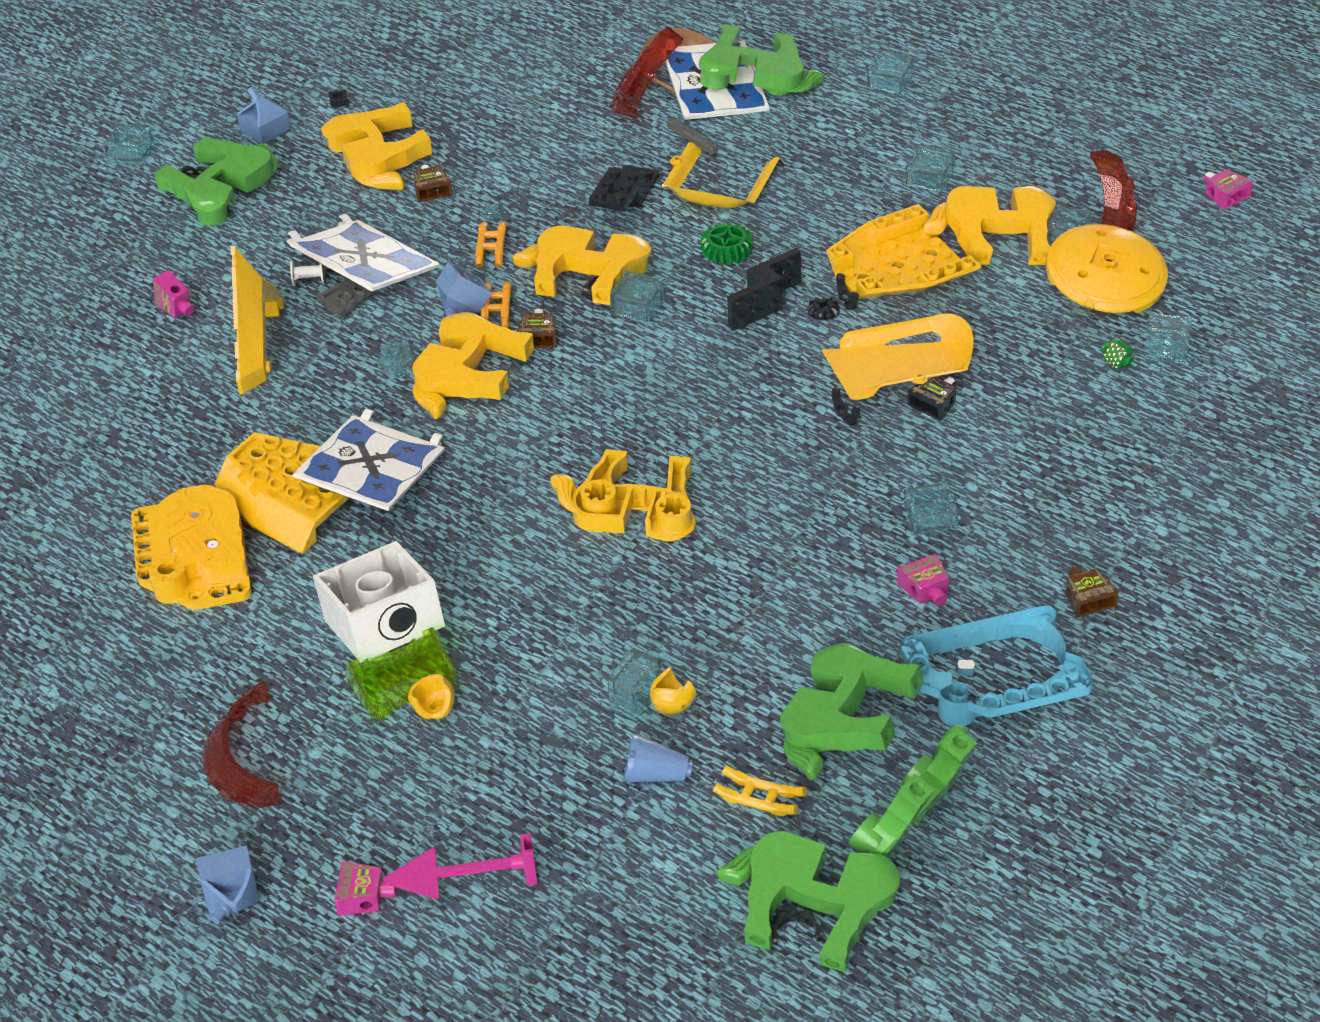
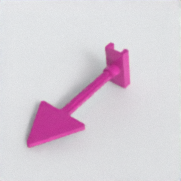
(422, 873)

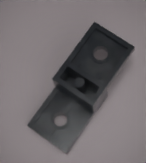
(623, 187)
(764, 289)

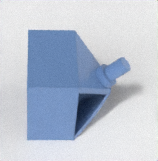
(263, 118)
(461, 290)
(227, 882)

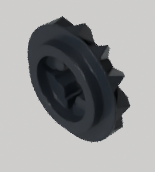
(824, 313)

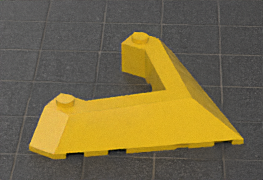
(252, 302)

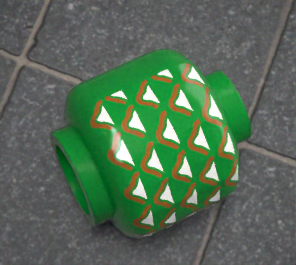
(1117, 353)

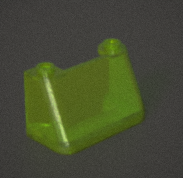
(386, 680)

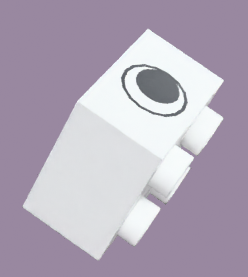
(378, 601)

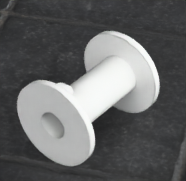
(306, 272)

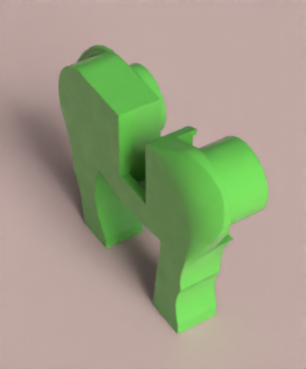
(775, 72)
(235, 165)
(824, 719)
(919, 794)
(789, 868)

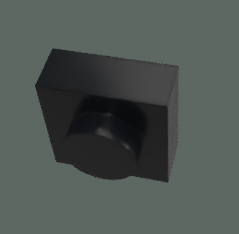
(338, 98)

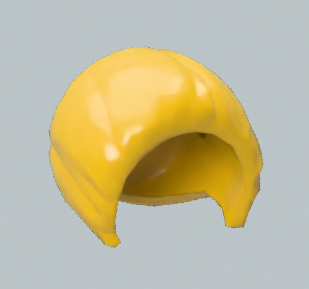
(669, 695)
(432, 697)

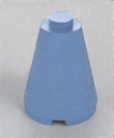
(654, 762)

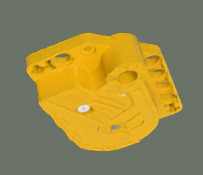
(192, 548)

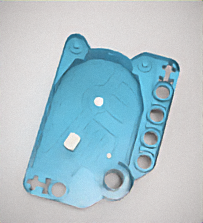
(953, 697)

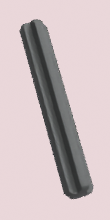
(692, 136)

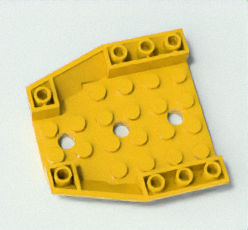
(878, 248)
(272, 498)

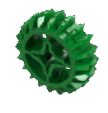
(726, 243)

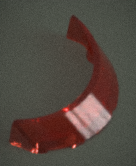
(642, 72)
(1117, 189)
(223, 769)

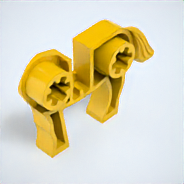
(366, 153)
(976, 211)
(572, 250)
(450, 367)
(606, 506)

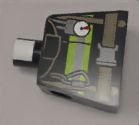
(933, 397)

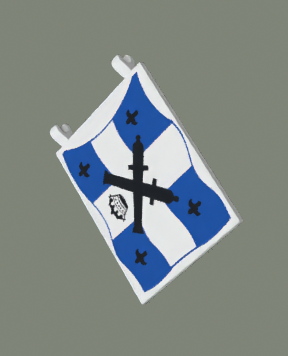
(702, 102)
(363, 254)
(370, 461)

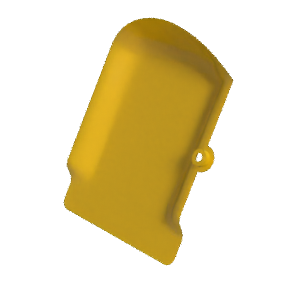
(682, 168)
(867, 365)

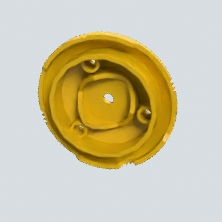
(1126, 284)

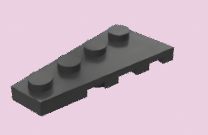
(343, 297)

